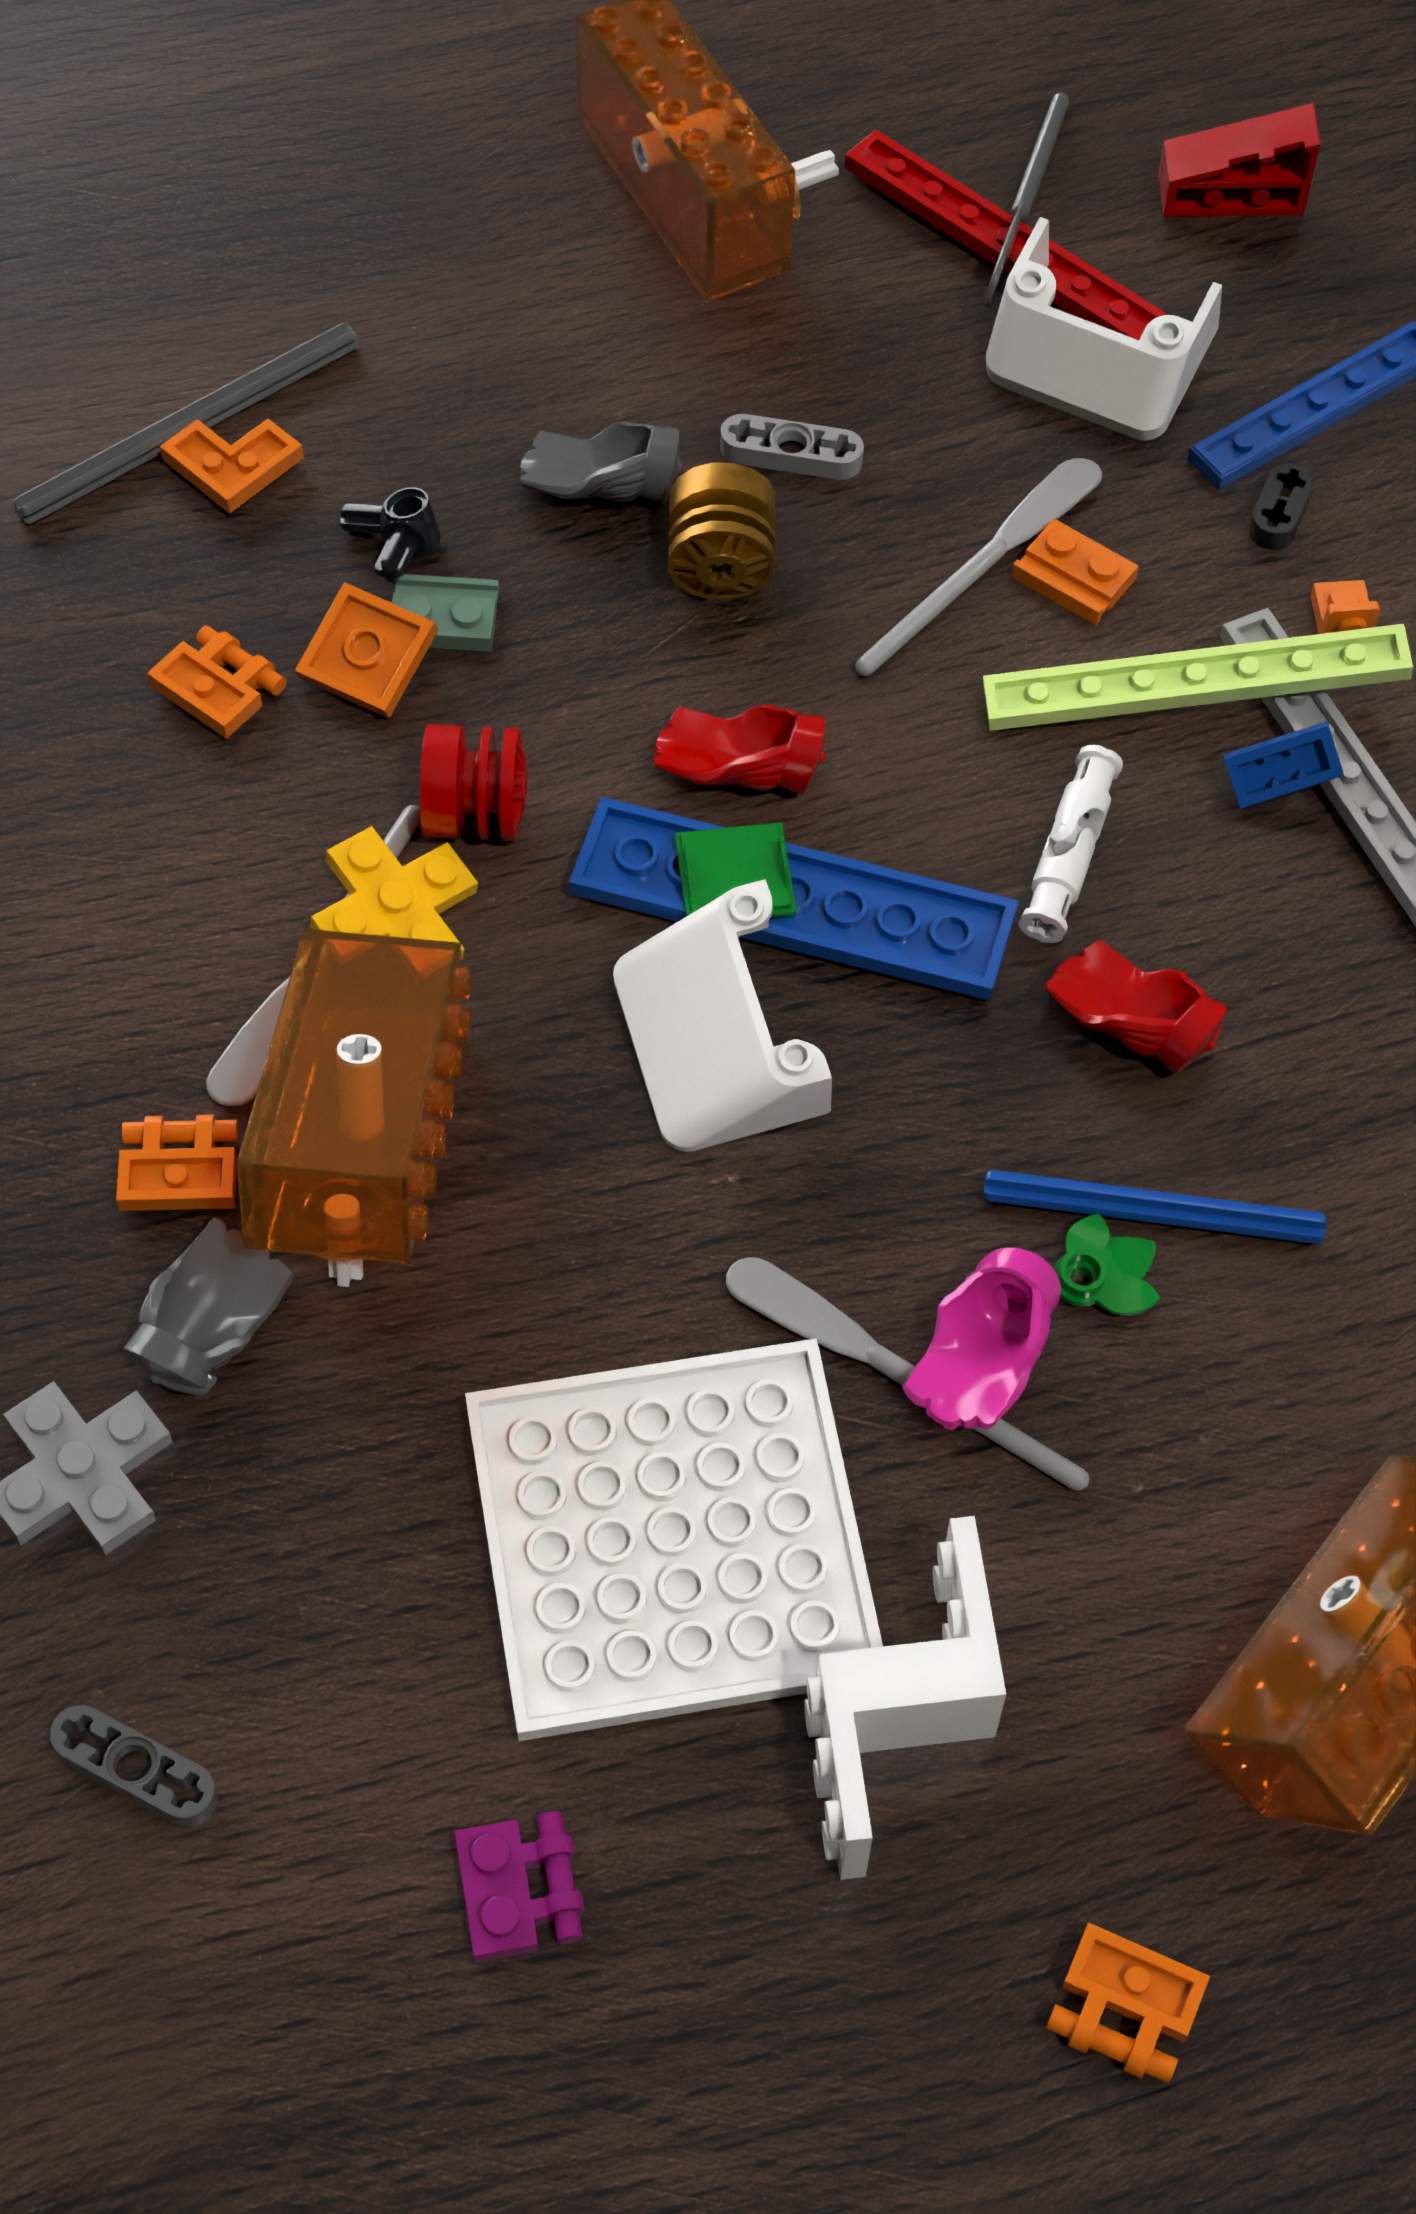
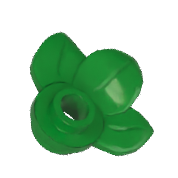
(1110, 1265)

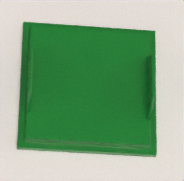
(731, 857)

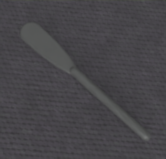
(1030, 184)

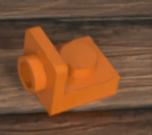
(1343, 606)

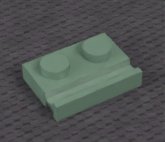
(459, 607)

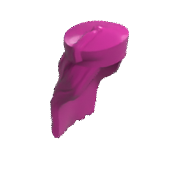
(986, 1340)

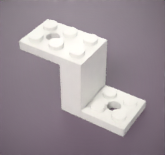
(904, 1696)

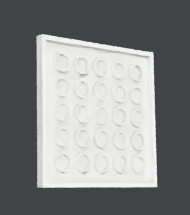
(668, 1537)

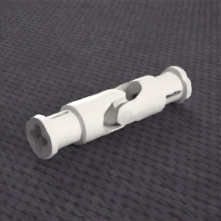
(1071, 844)

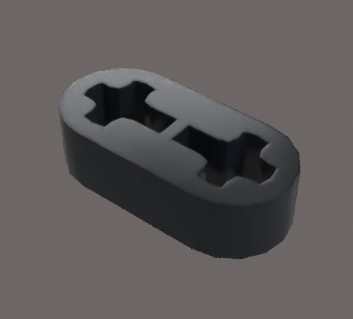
(1273, 503)

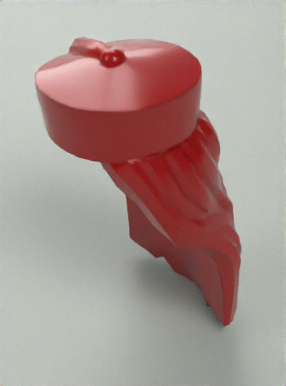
(751, 750)
(1144, 1010)

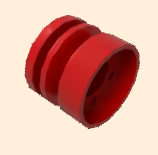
(471, 782)

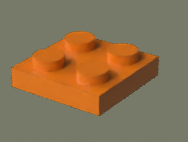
(366, 650)

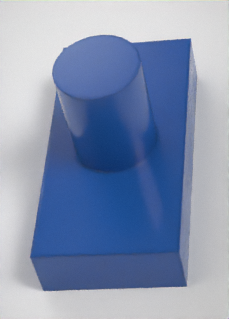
(1283, 764)

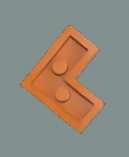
(233, 471)

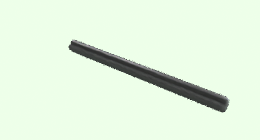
(209, 410)

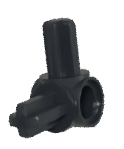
(404, 524)

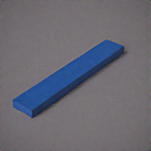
(1307, 409)

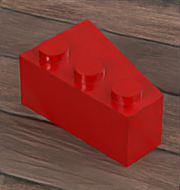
(1242, 167)

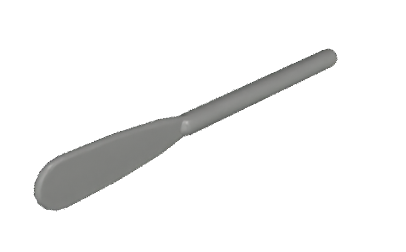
(1046, 502)
(240, 1067)
(812, 1316)

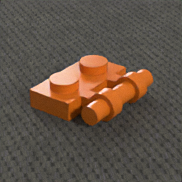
(209, 691)
(179, 1176)
(1137, 1985)

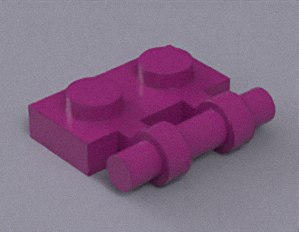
(498, 1892)

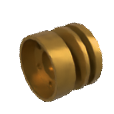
(721, 531)

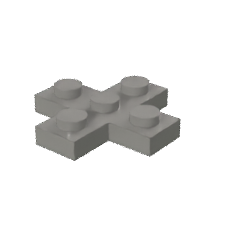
(80, 1467)

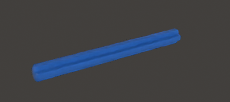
(1155, 1206)

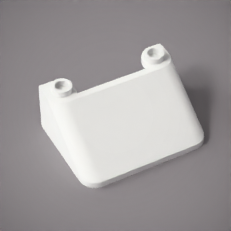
(705, 1032)

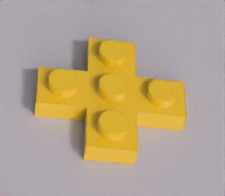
(394, 897)

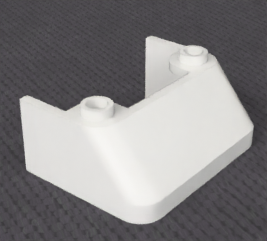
(1088, 367)

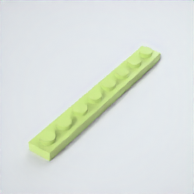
(1197, 677)

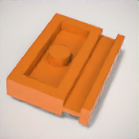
(1075, 571)

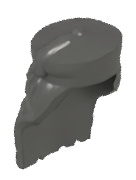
(613, 465)
(206, 1309)

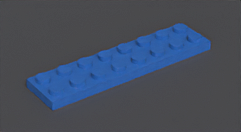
(843, 905)

